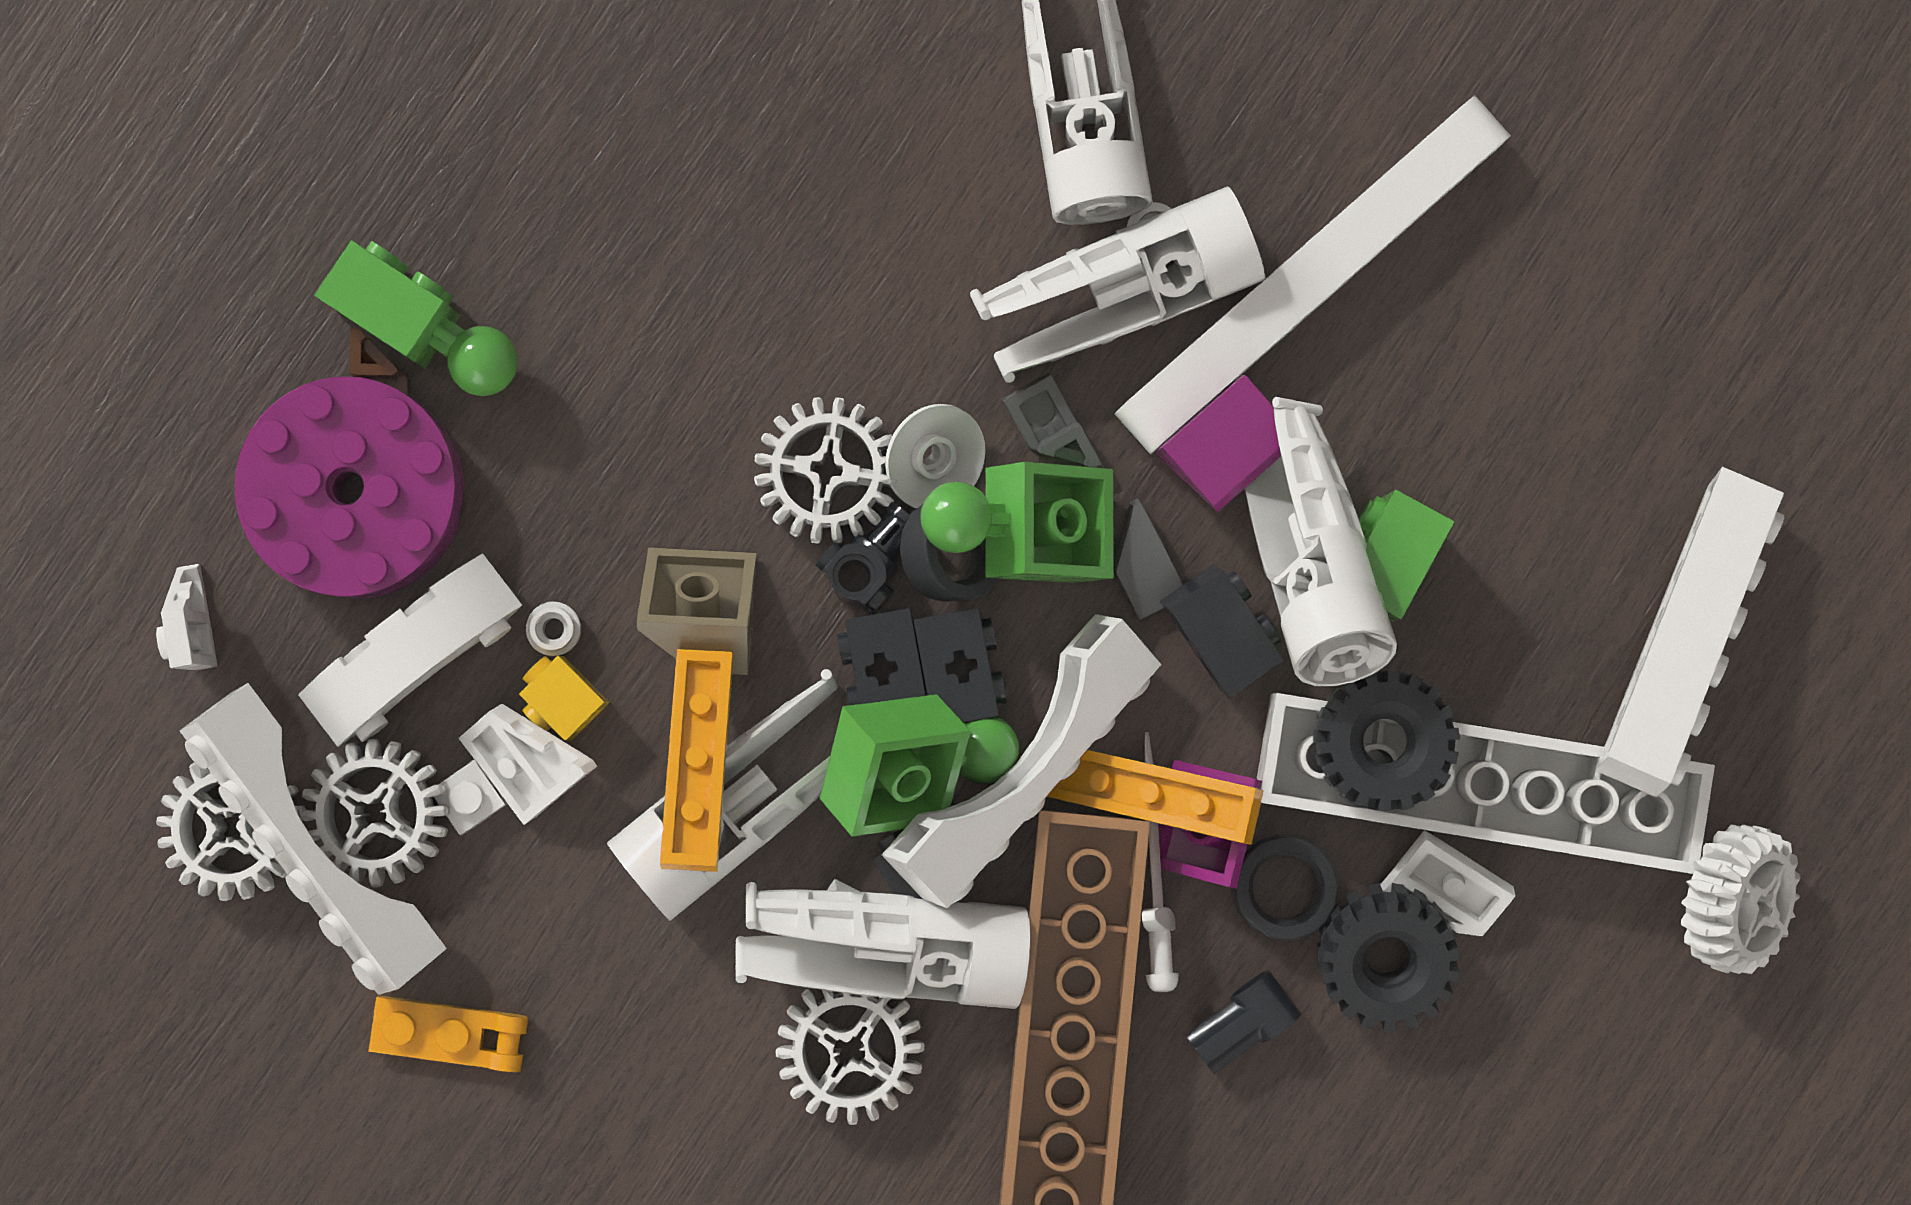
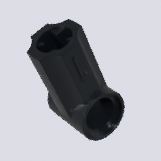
(1255, 1014)

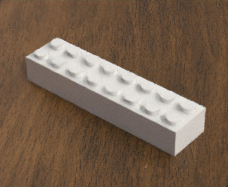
(1501, 791)

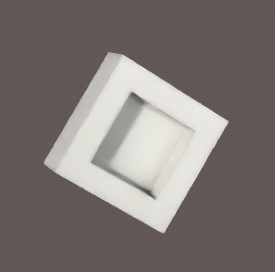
(470, 797)

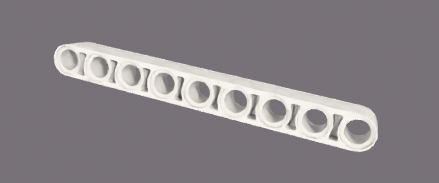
(1312, 274)

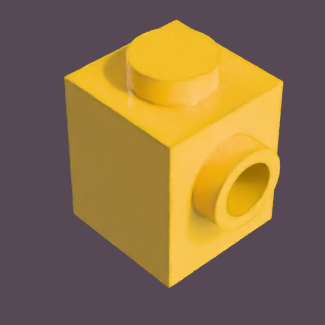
(560, 697)

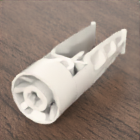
(1097, 176)
(1126, 272)
(1317, 556)
(640, 842)
(887, 946)

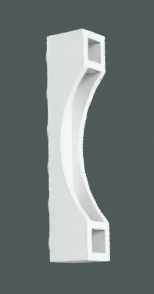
(1095, 681)
(244, 754)

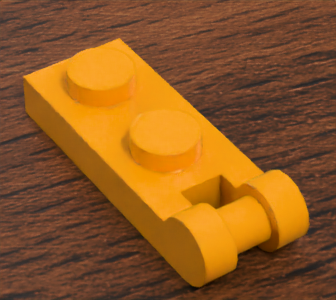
(446, 1033)

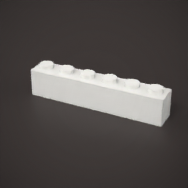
(1691, 632)

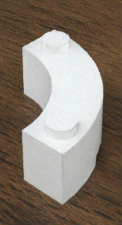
(409, 649)

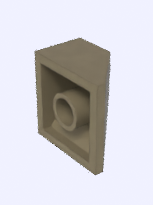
(699, 602)

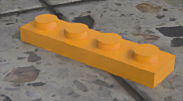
(696, 760)
(1163, 796)

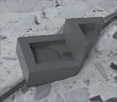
(1049, 423)
(1143, 564)

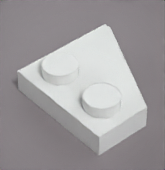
(186, 626)
(524, 761)
(1459, 886)

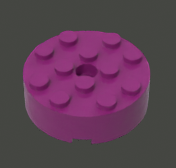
(294, 477)

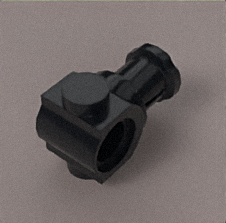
(871, 555)

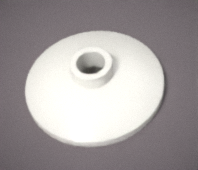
(955, 453)

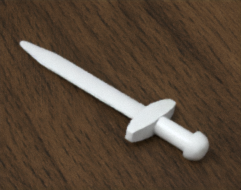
(1159, 919)

